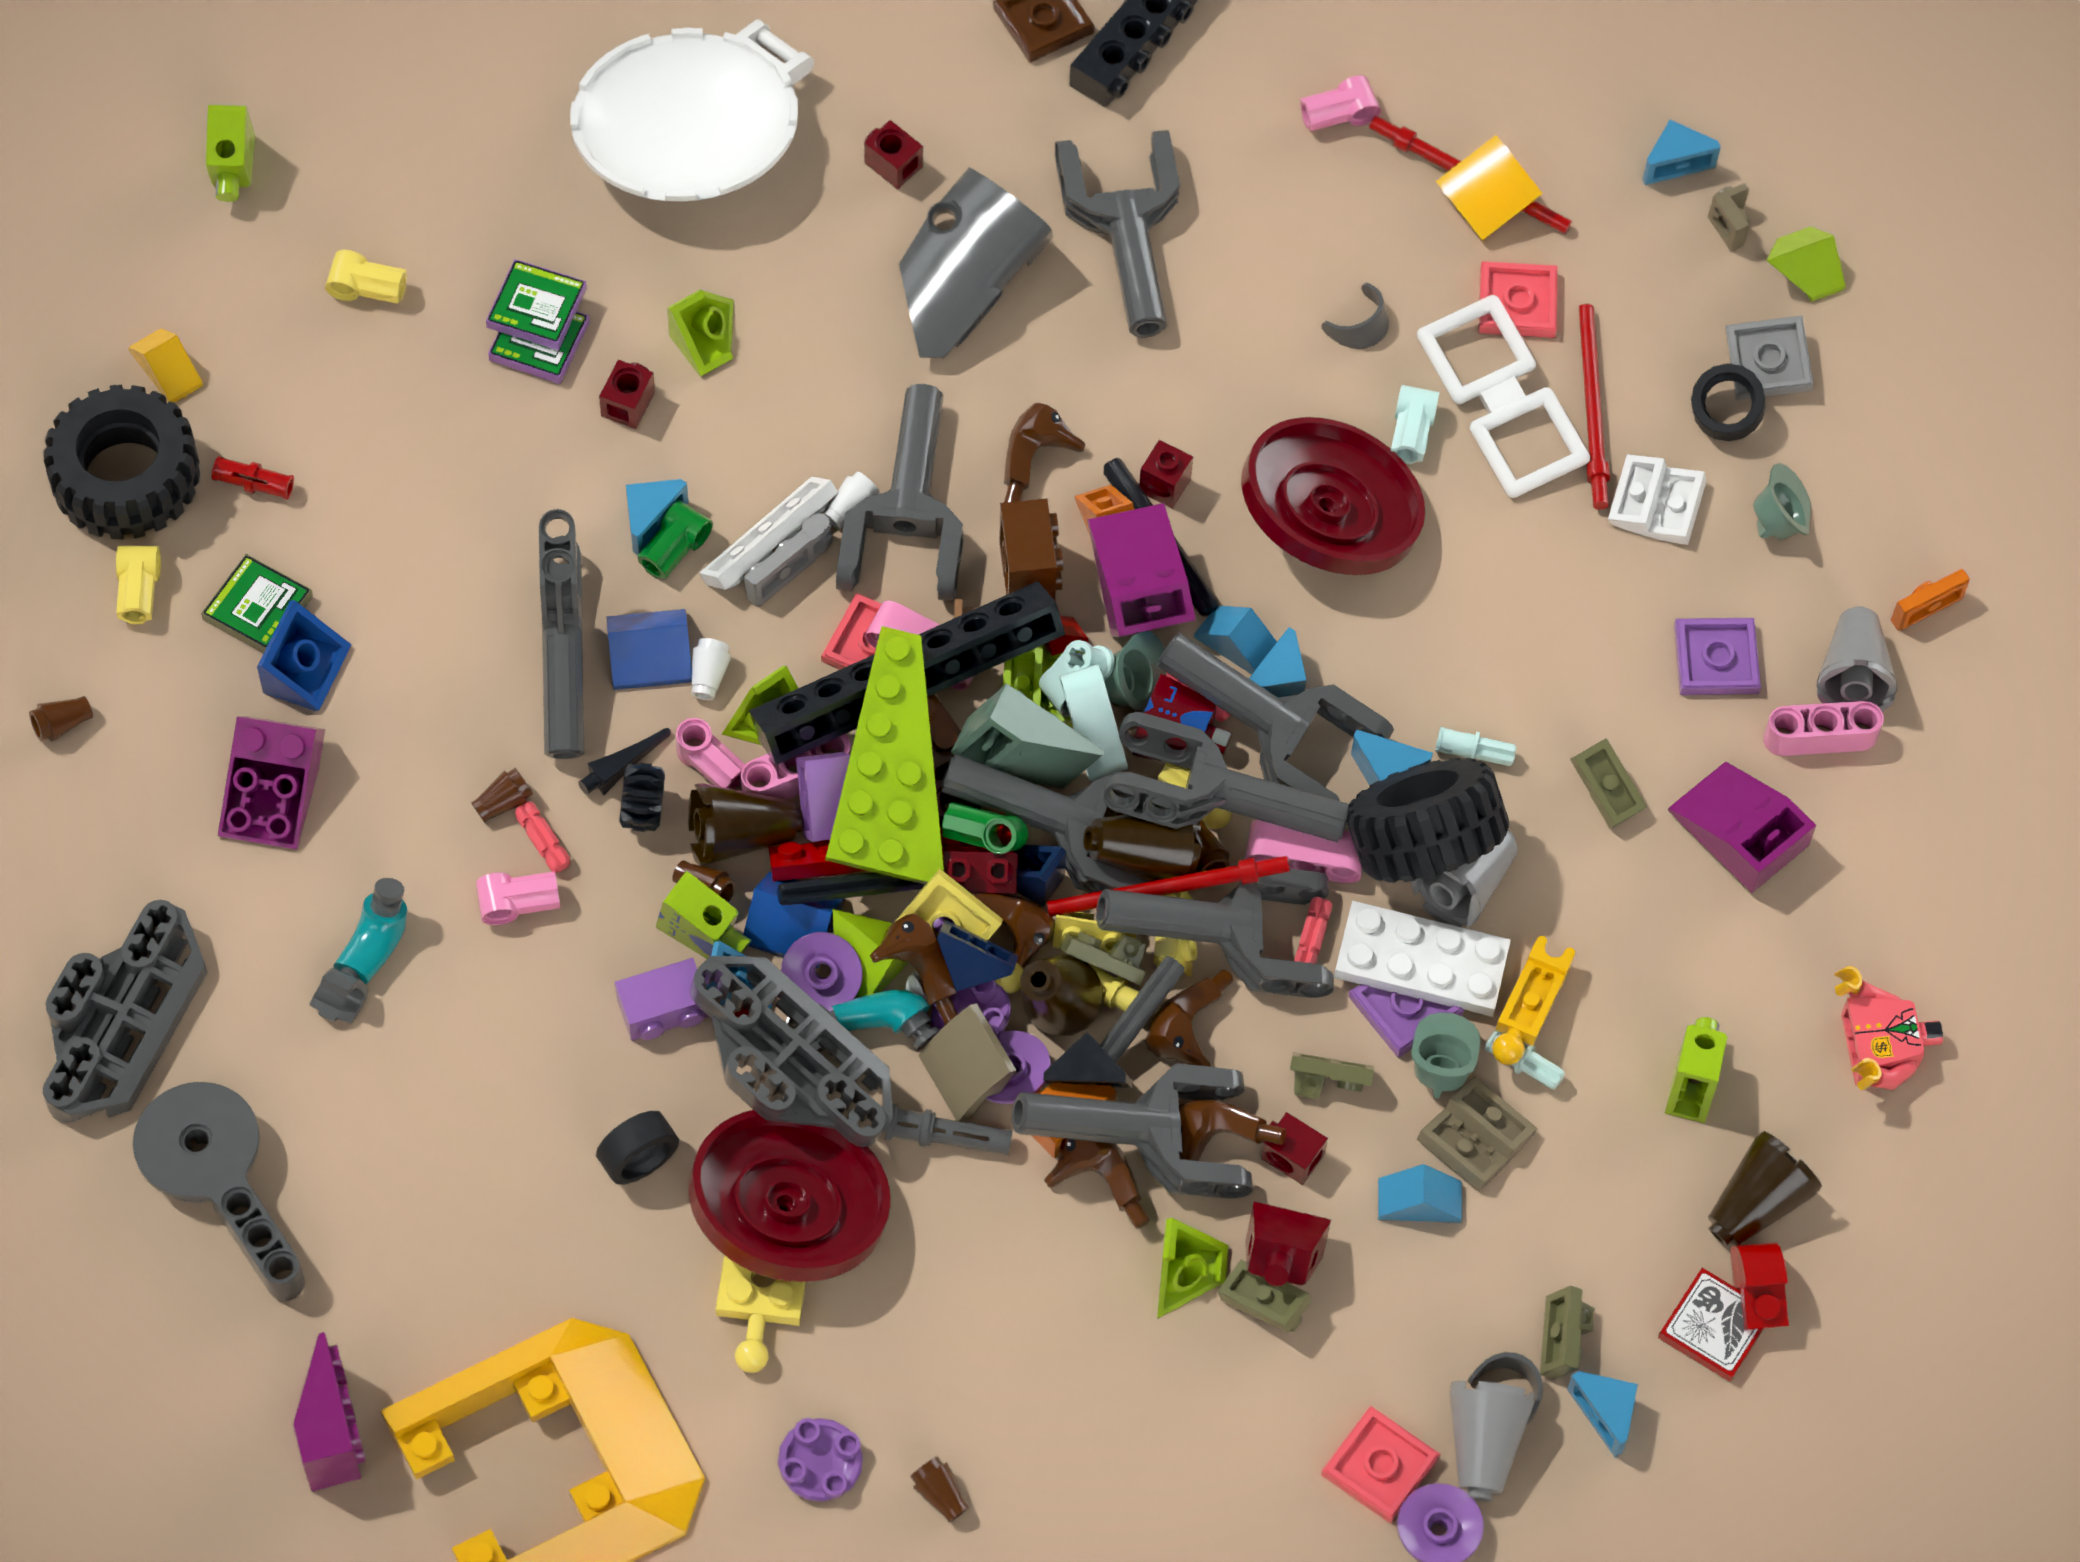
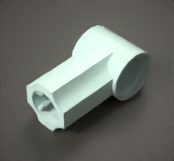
(1414, 417)

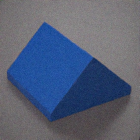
(649, 649)
(301, 659)
(778, 926)

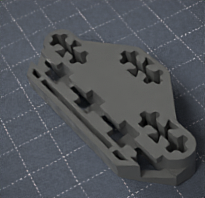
(111, 1006)
(787, 1054)

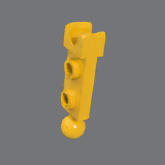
(1530, 1001)

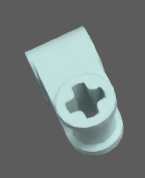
(1070, 662)

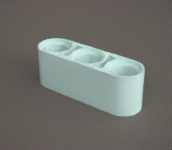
(1094, 718)

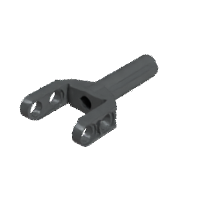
(1126, 218)
(908, 505)
(561, 640)
(1276, 720)
(1213, 786)
(1047, 811)
(1232, 924)
(1149, 1124)

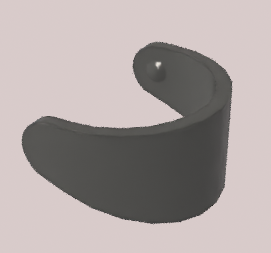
(1365, 333)
(1517, 1363)

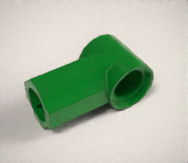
(679, 532)
(982, 828)

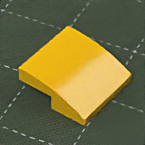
(1489, 187)

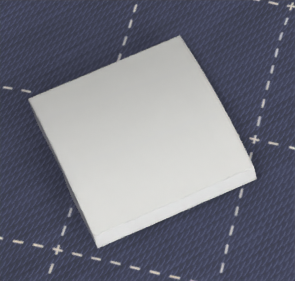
(1657, 499)

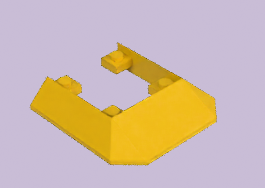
(649, 1468)

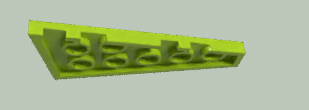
(889, 790)

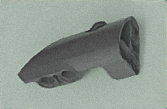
(961, 271)

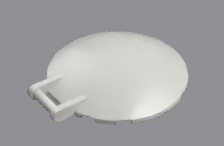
(689, 112)

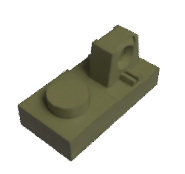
(1608, 783)
(1122, 960)
(1312, 1070)
(1276, 1305)
(1564, 1322)

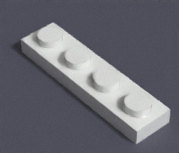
(775, 527)

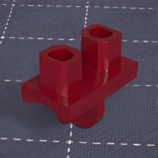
(983, 871)

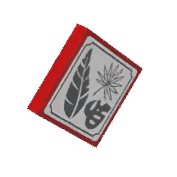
(1711, 1326)

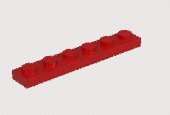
(808, 859)

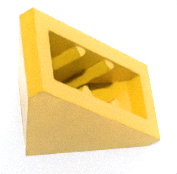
(166, 364)

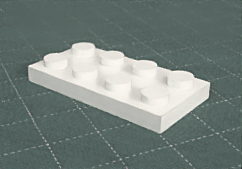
(1422, 958)

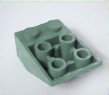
(1025, 741)

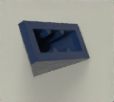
(1040, 871)
(973, 958)

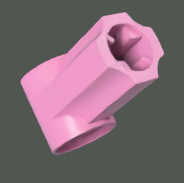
(1350, 102)
(711, 757)
(506, 897)

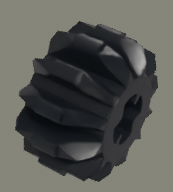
(642, 797)

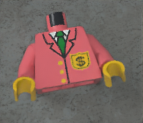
(1882, 1033)

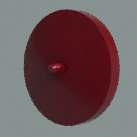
(1333, 496)
(788, 1198)

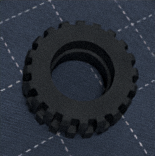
(115, 419)
(1427, 820)

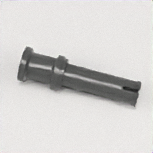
(998, 1141)

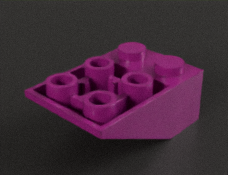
(1140, 571)
(270, 781)
(1744, 824)
(327, 1422)

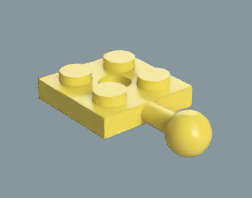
(949, 899)
(744, 1300)

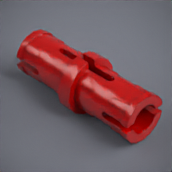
(229, 470)

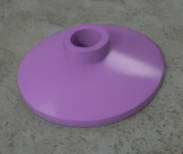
(827, 948)
(1030, 1061)
(1443, 1506)

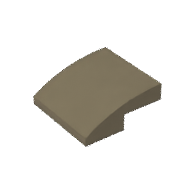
(967, 1062)
(1477, 1133)

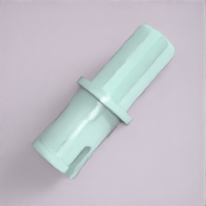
(1475, 747)
(1533, 1065)

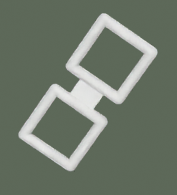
(1503, 396)

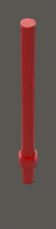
(1407, 139)
(1597, 469)
(1246, 871)

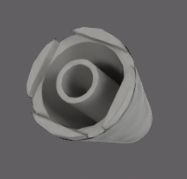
(1857, 662)
(1463, 893)
(1487, 1434)

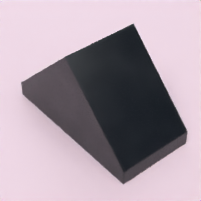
(1087, 1064)

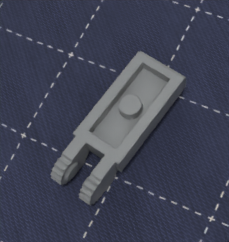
(789, 559)

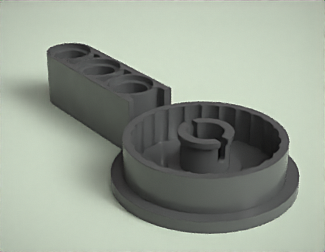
(217, 1172)

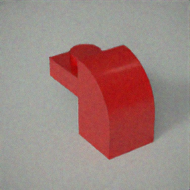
(1762, 1278)

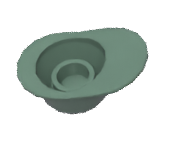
(1783, 505)
(1135, 671)
(1445, 1051)

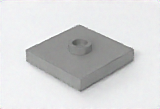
(1774, 353)

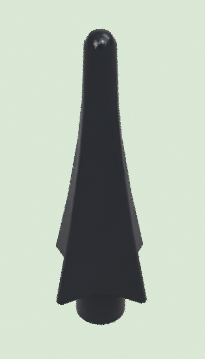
(611, 768)

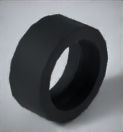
(1719, 374)
(637, 1147)

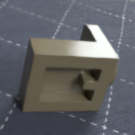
(1728, 215)

